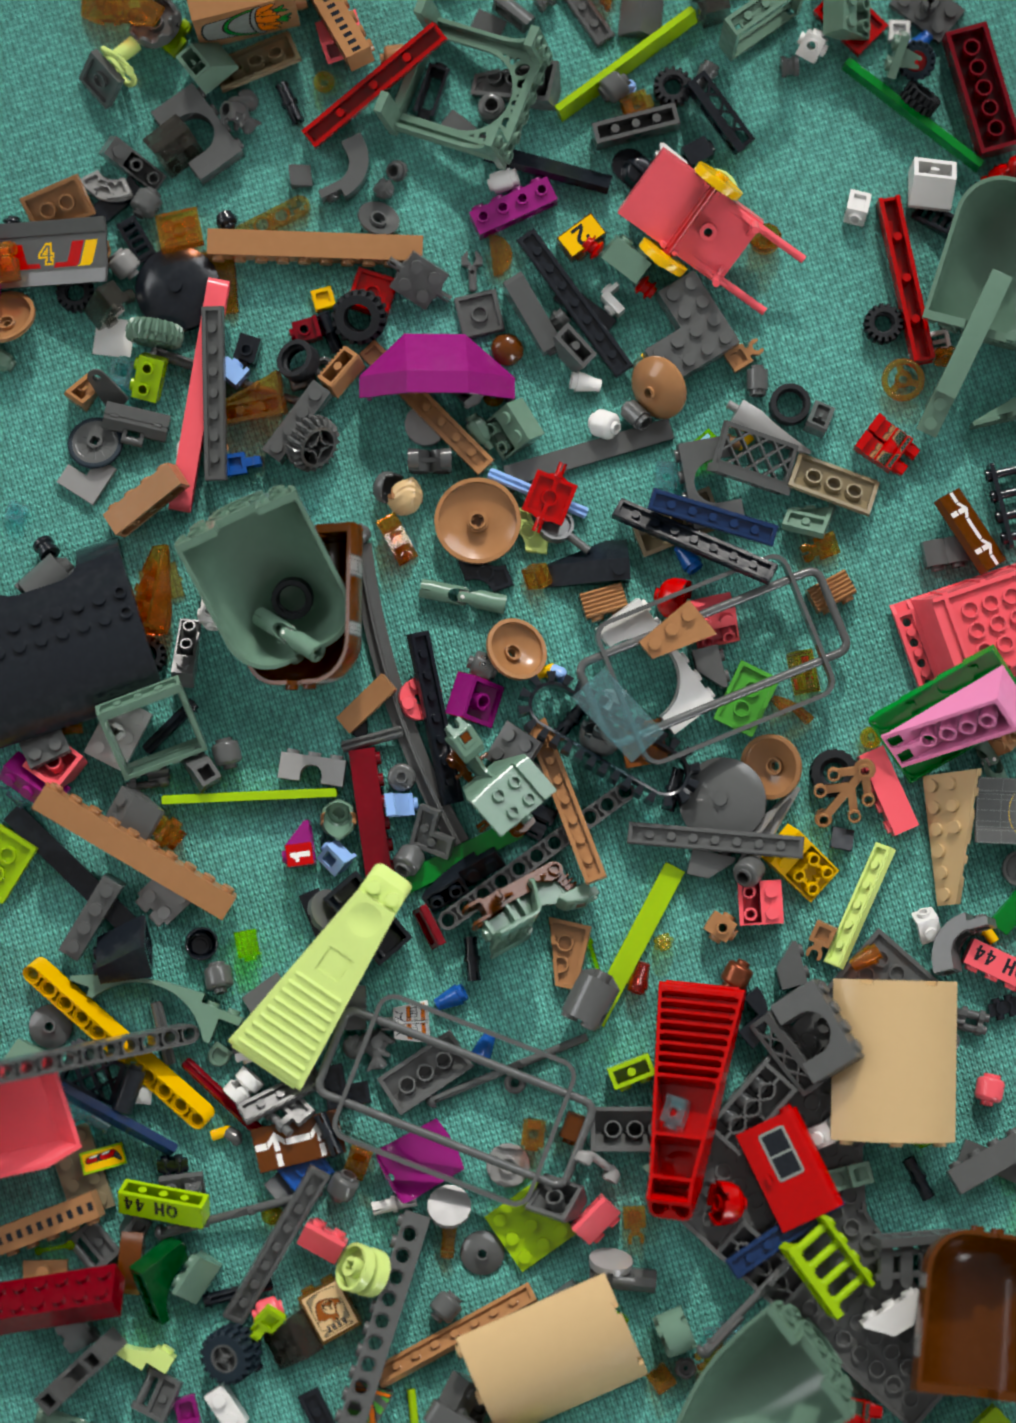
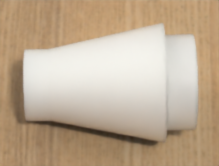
(583, 382)

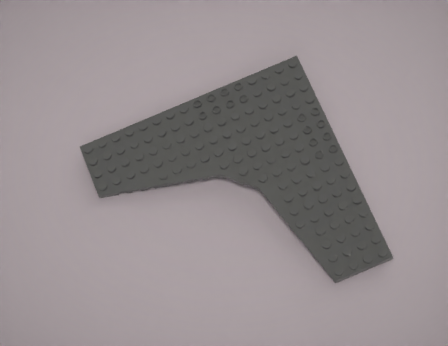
(871, 1357)

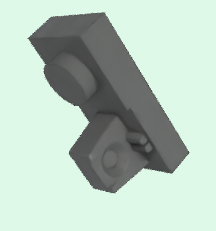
(187, 1181)

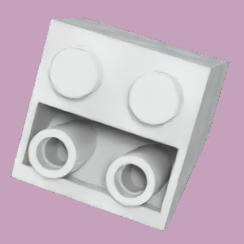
(931, 184)

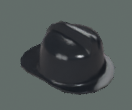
(630, 166)

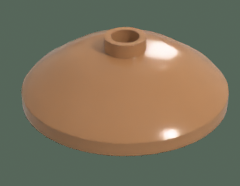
(16, 315)
(659, 387)
(522, 642)
(763, 754)

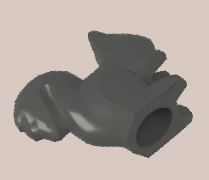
(238, 109)
(375, 1048)

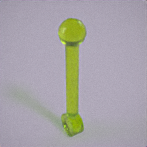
(593, 953)
(69, 1245)

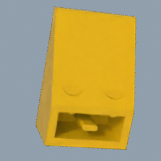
(806, 874)

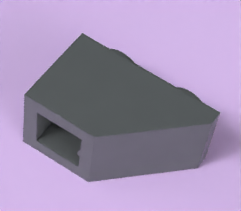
(709, 665)
(202, 771)
(706, 863)
(790, 968)

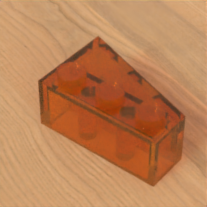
(258, 401)

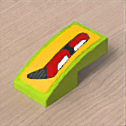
(102, 1158)

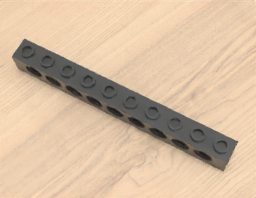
(419, 1224)

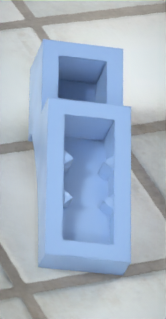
(400, 804)

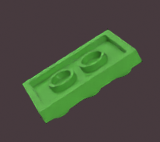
(749, 707)

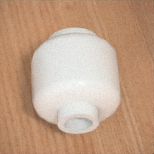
(604, 424)

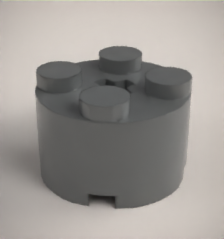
(78, 1335)

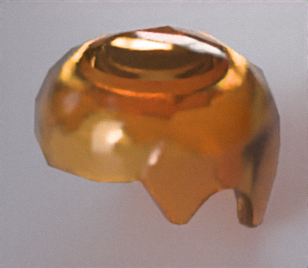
(761, 244)

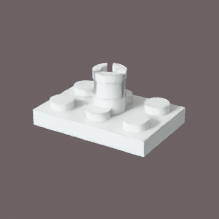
(128, 732)

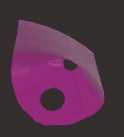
(424, 1152)

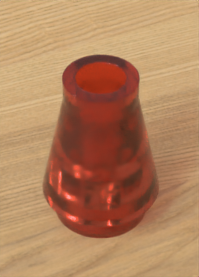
(639, 979)

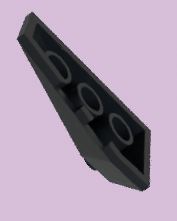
(604, 564)

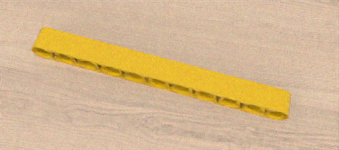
(100, 1025)

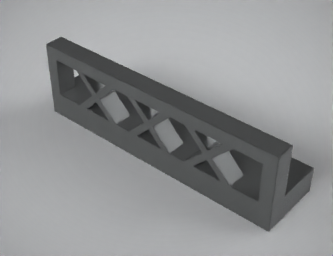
(792, 1044)

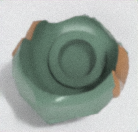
(338, 819)

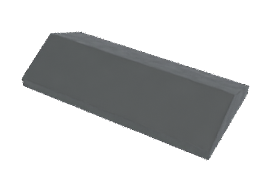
(423, 1074)

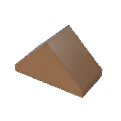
(81, 394)

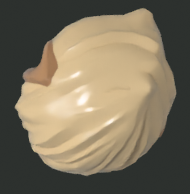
(405, 497)

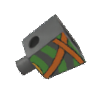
(379, 1403)

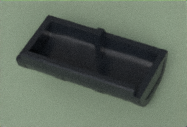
(396, 934)

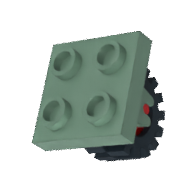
(912, 59)

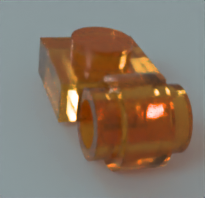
(8, 265)

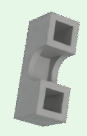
(294, 763)

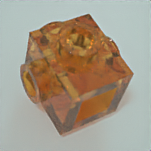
(169, 832)

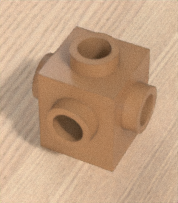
(713, 923)

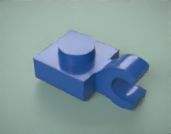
(238, 463)

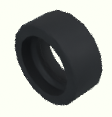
(309, 367)
(806, 404)
(287, 614)

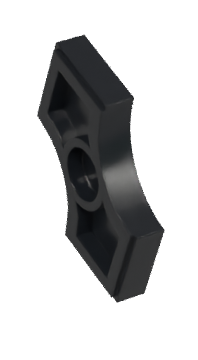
(494, 576)

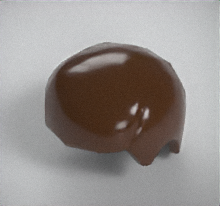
(506, 349)

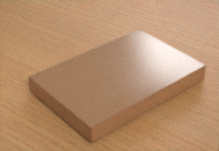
(59, 201)

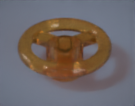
(919, 384)

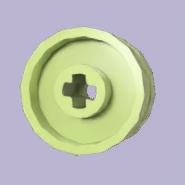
(362, 1270)

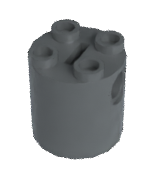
(46, 572)
(590, 998)

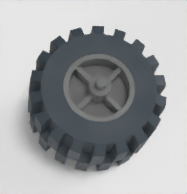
(230, 1354)

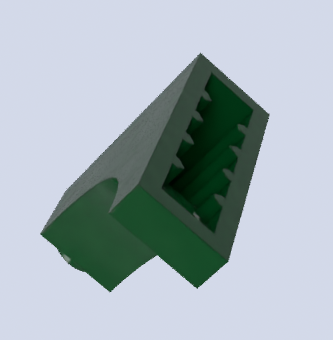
(155, 1273)

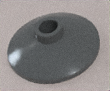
(378, 218)
(61, 1027)
(479, 1241)

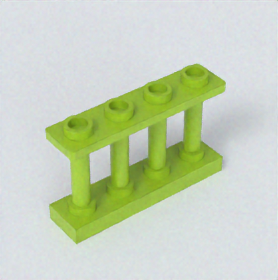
(806, 1270)

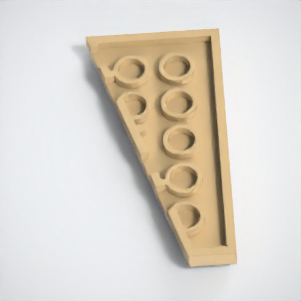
(950, 825)

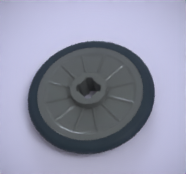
(90, 455)

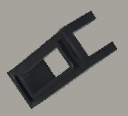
(437, 71)

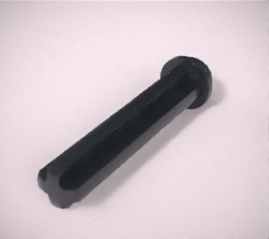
(168, 728)
(226, 1295)

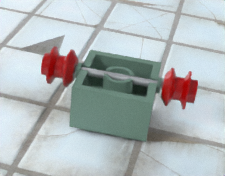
(625, 259)

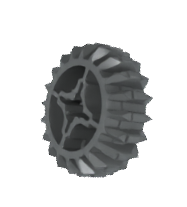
(314, 437)

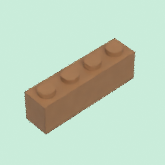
(146, 499)

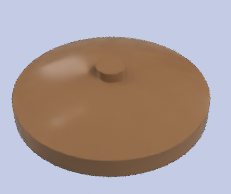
(477, 520)

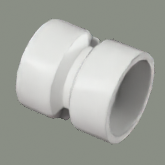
(243, 1086)

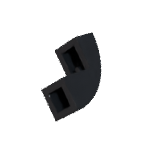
(758, 1003)

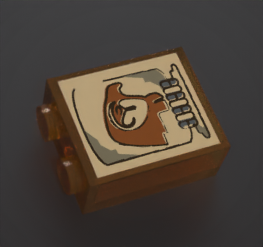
(329, 1309)

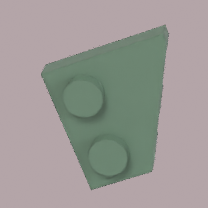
(809, 520)

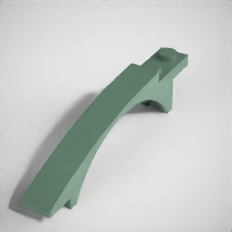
(964, 353)
(206, 1014)

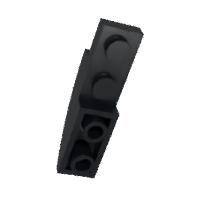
(457, 879)

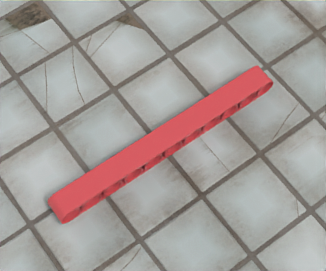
(193, 427)

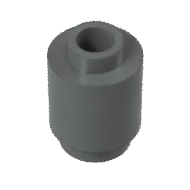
(757, 381)
(636, 415)

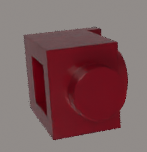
(313, 334)

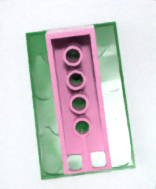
(949, 714)

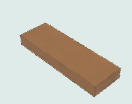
(366, 703)

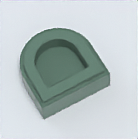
(219, 1054)

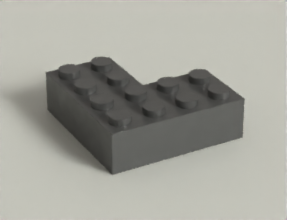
(700, 327)

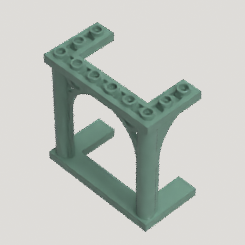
(498, 144)

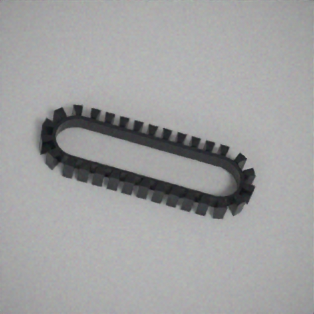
(523, 711)

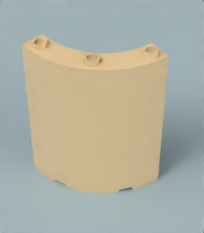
(908, 1067)
(552, 1354)

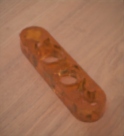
(269, 215)

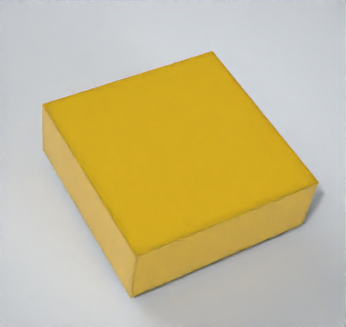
(323, 299)

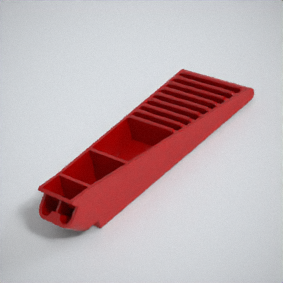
(691, 1062)

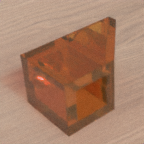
(397, 539)

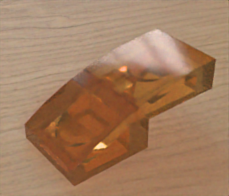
(801, 713)

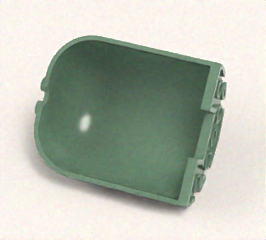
(977, 242)
(242, 558)

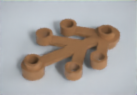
(845, 790)

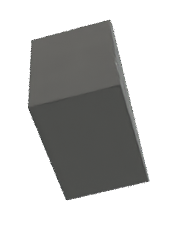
(819, 419)

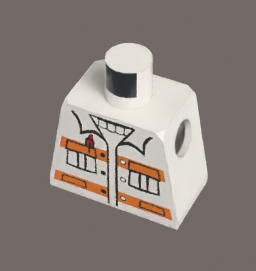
(411, 1017)

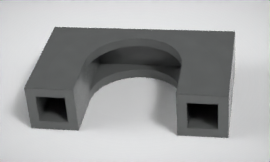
(223, 151)
(690, 457)
(842, 1047)
(80, 1371)

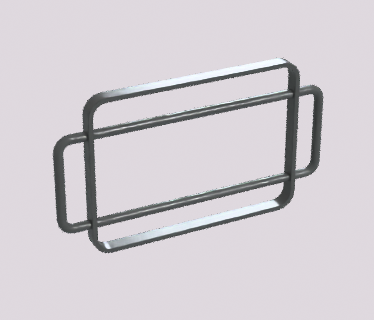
(823, 658)
(536, 1177)

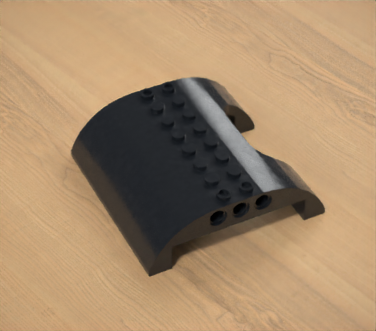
(71, 647)

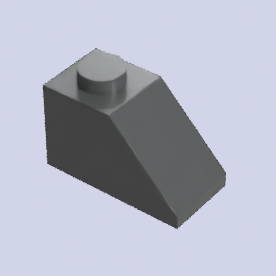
(573, 348)

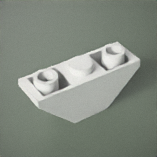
(894, 1315)

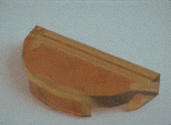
(500, 255)

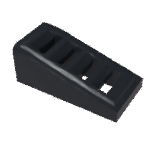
(127, 223)
(932, 225)

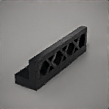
(715, 115)

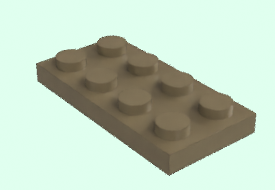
(71, 1173)

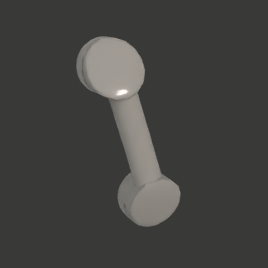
(610, 1172)

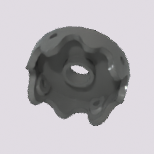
(165, 32)

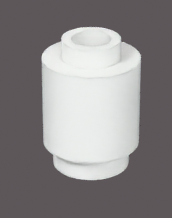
(503, 180)

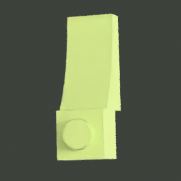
(159, 1357)

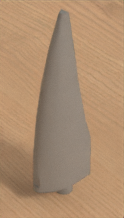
(754, 418)
(775, 816)

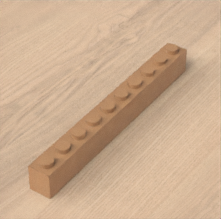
(310, 247)
(134, 851)

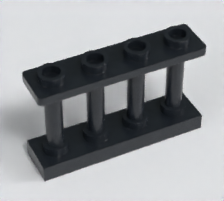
(997, 496)

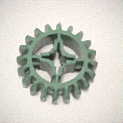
(154, 333)

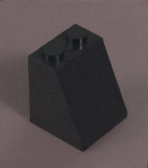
(124, 953)

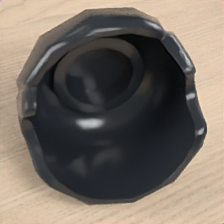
(201, 943)

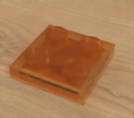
(179, 230)

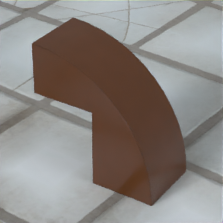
(131, 1249)

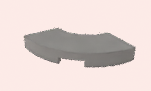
(107, 189)

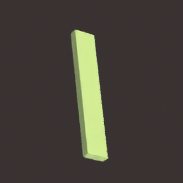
(859, 905)

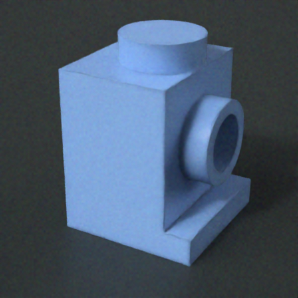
(234, 373)
(335, 857)

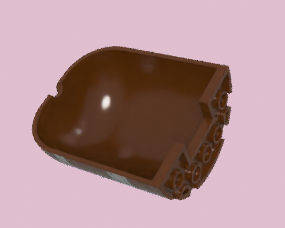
(345, 549)
(967, 1316)

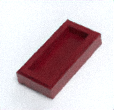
(428, 926)

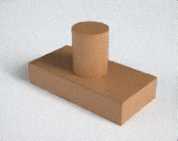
(44, 1267)

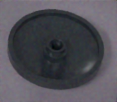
(174, 286)

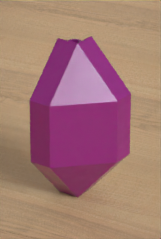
(436, 366)

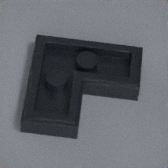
(336, 1084)

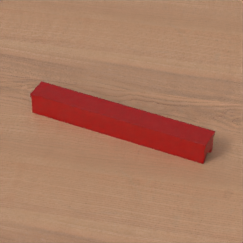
(370, 87)
(905, 279)

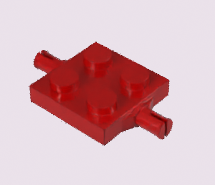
(549, 497)

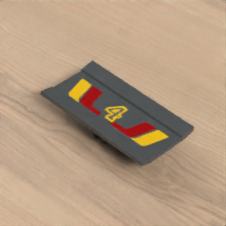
(59, 251)

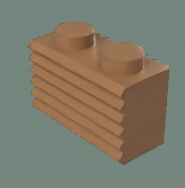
(341, 371)
(840, 587)
(603, 602)

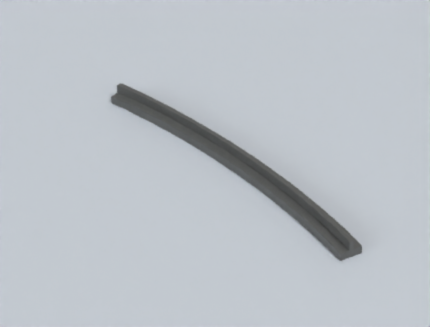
(385, 664)

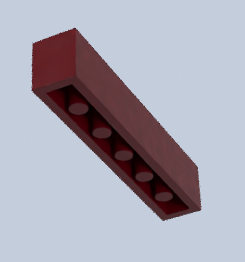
(370, 808)

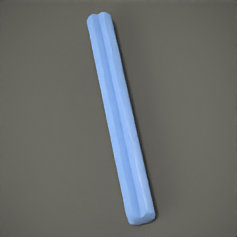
(523, 487)

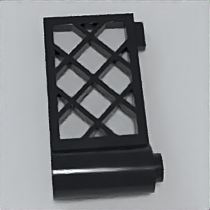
(124, 1090)

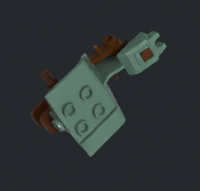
(501, 792)
(512, 909)

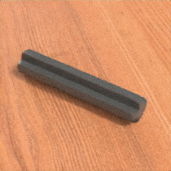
(372, 739)
(160, 1021)

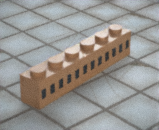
(345, 32)
(50, 1222)

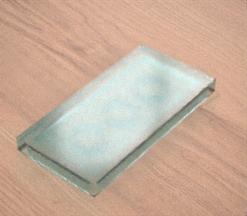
(617, 715)

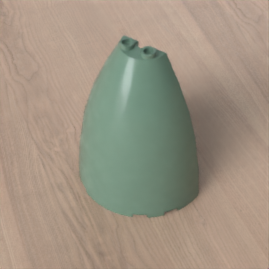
(772, 1373)

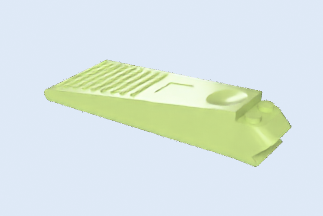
(306, 1003)

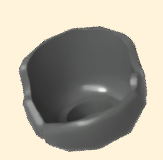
(383, 485)

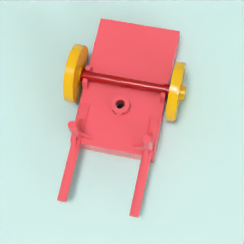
(677, 206)

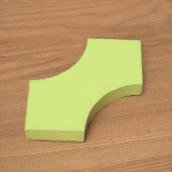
(533, 541)

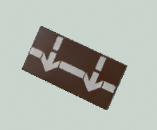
(970, 531)
(278, 1151)

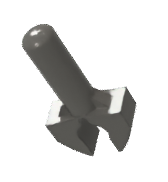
(472, 269)

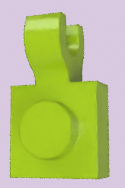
(179, 42)
(267, 1320)

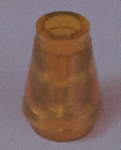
(866, 957)

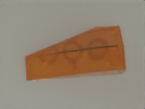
(122, 11)
(154, 592)

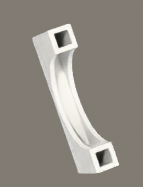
(689, 689)

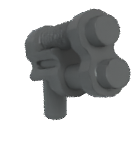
(155, 779)
(981, 1017)

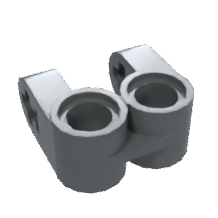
(433, 461)

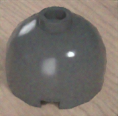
(591, 739)

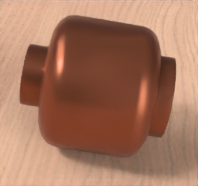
(737, 974)

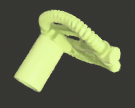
(120, 55)

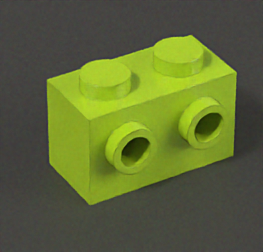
(149, 377)
(631, 1071)

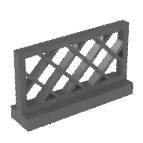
(747, 476)

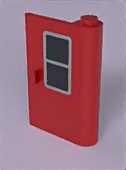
(799, 1175)

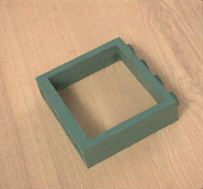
(756, 22)
(139, 699)

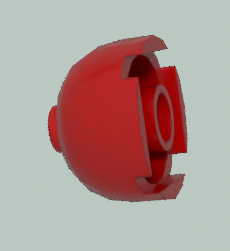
(668, 587)
(726, 1203)

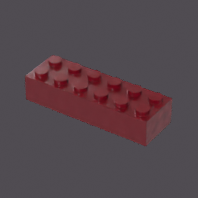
(981, 89)
(61, 1299)

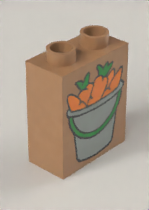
(242, 19)

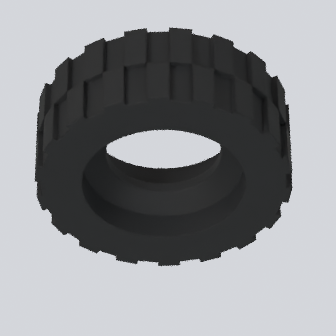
(825, 758)

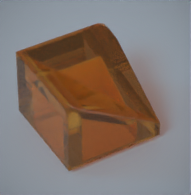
(537, 576)
(661, 1378)

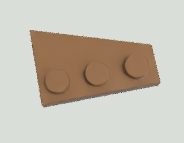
(677, 631)
(569, 949)

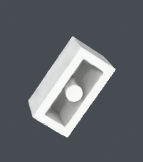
(226, 1405)

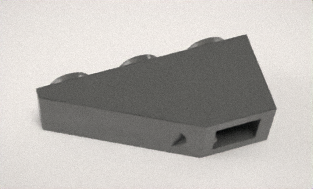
(131, 163)
(186, 652)

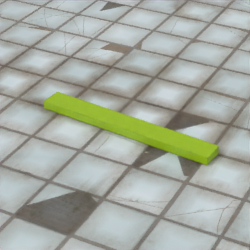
(628, 62)
(249, 795)
(644, 927)

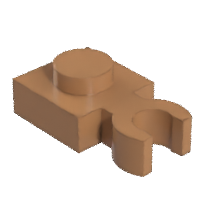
(741, 357)
(822, 937)

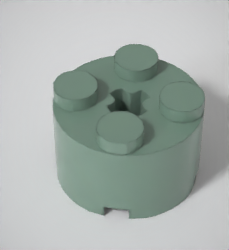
(674, 1332)

